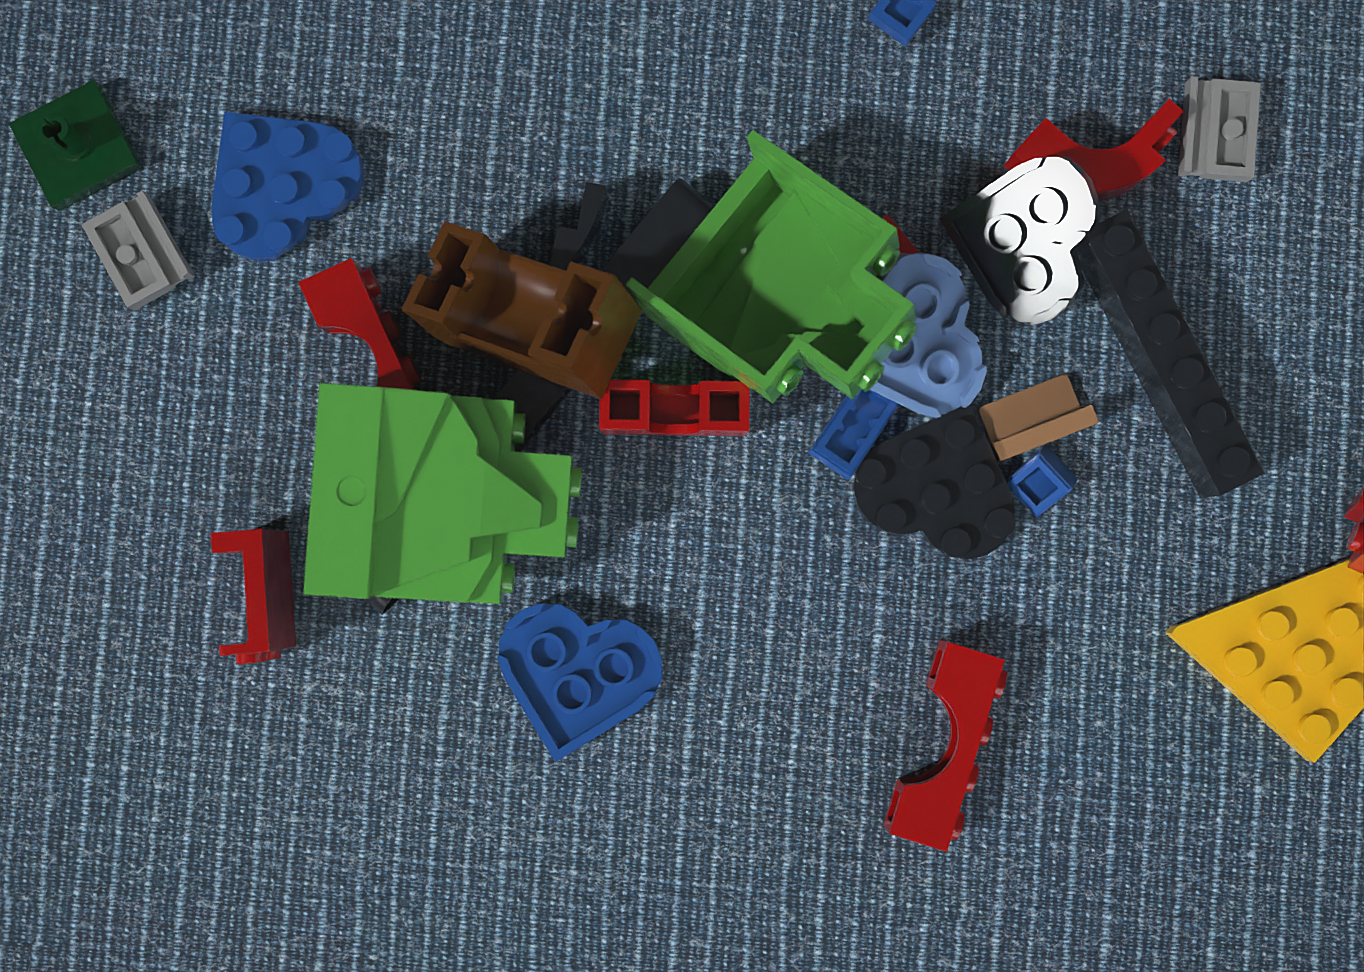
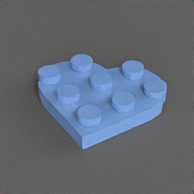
(942, 360)

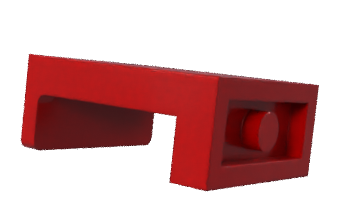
(266, 592)

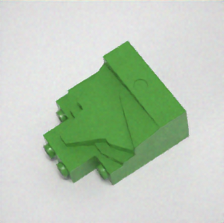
(784, 282)
(429, 496)

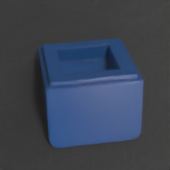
(1041, 481)

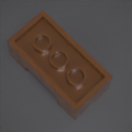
(524, 311)

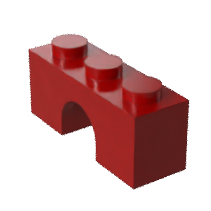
(675, 410)

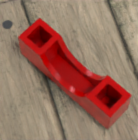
(346, 303)
(929, 804)

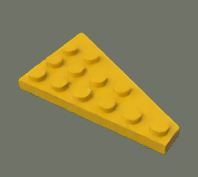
(1290, 654)

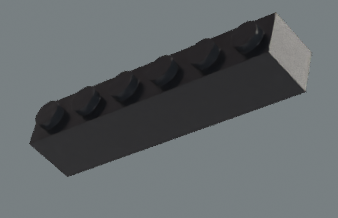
(1166, 357)

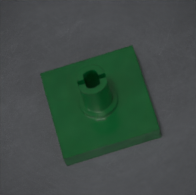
(75, 145)

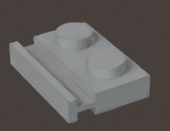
(1219, 129)
(137, 250)

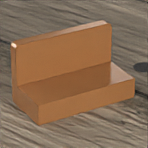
(1034, 417)

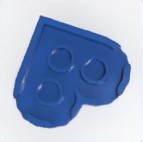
(278, 180)
(577, 675)

